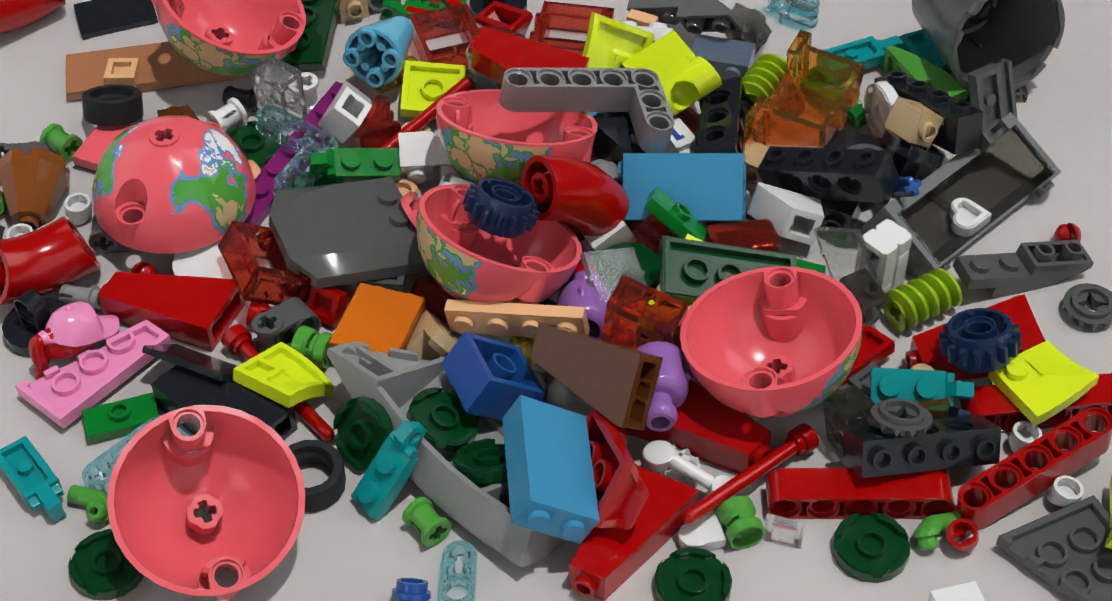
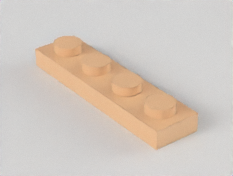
(511, 318)

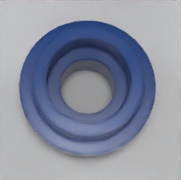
(411, 589)

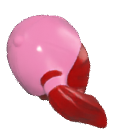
(69, 332)

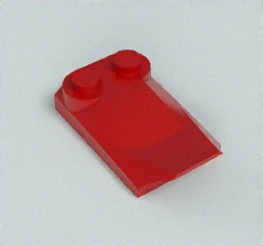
(616, 478)

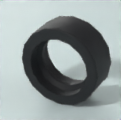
(112, 105)
(325, 454)

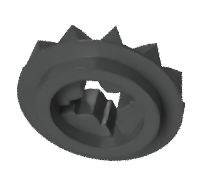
(1099, 299)
(901, 417)

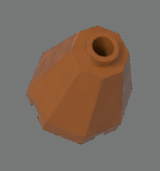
(33, 184)

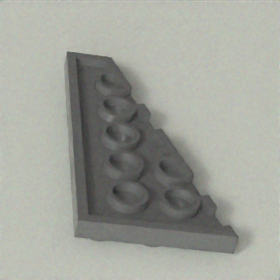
(1067, 550)

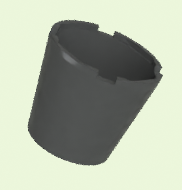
(983, 31)

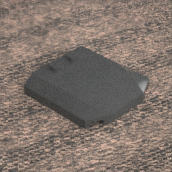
(346, 232)

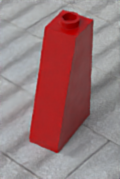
(498, 51)
(183, 306)
(926, 345)
(713, 432)
(615, 554)

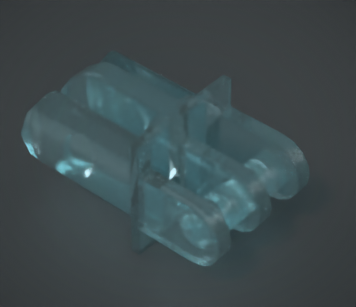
(798, 11)

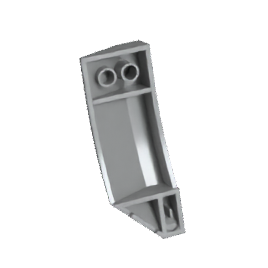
(481, 508)

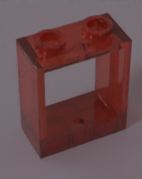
(565, 18)
(453, 20)
(258, 283)
(630, 303)

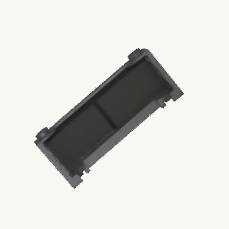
(995, 176)

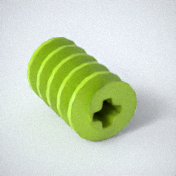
(763, 77)
(922, 298)

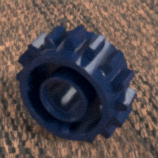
(501, 207)
(980, 340)

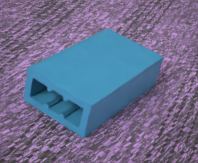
(704, 182)
(549, 470)

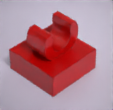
(328, 304)

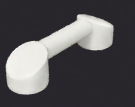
(78, 210)
(661, 454)
(1065, 489)

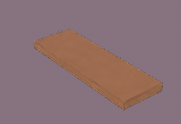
(160, 69)

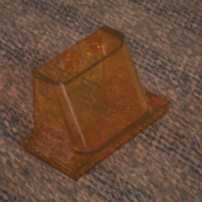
(809, 98)

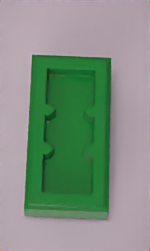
(674, 215)
(118, 417)

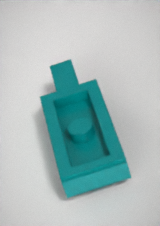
(866, 50)
(917, 385)
(389, 470)
(32, 478)

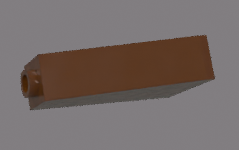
(602, 373)

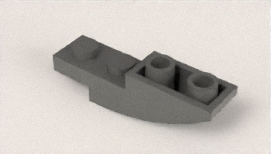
(694, 15)
(1029, 269)

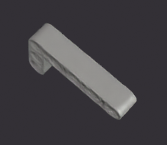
(594, 90)

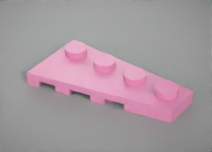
(93, 375)

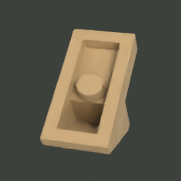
(431, 338)

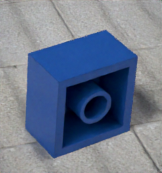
(489, 375)

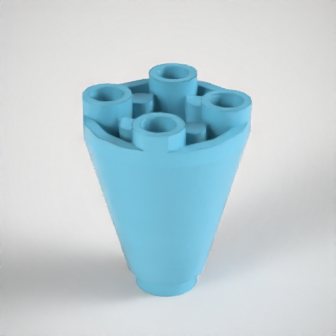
(379, 50)

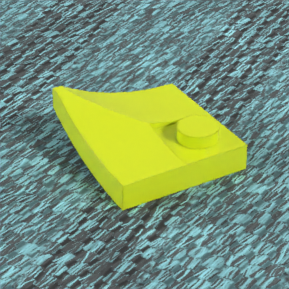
(613, 42)
(283, 376)
(1043, 382)

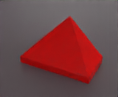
(505, 18)

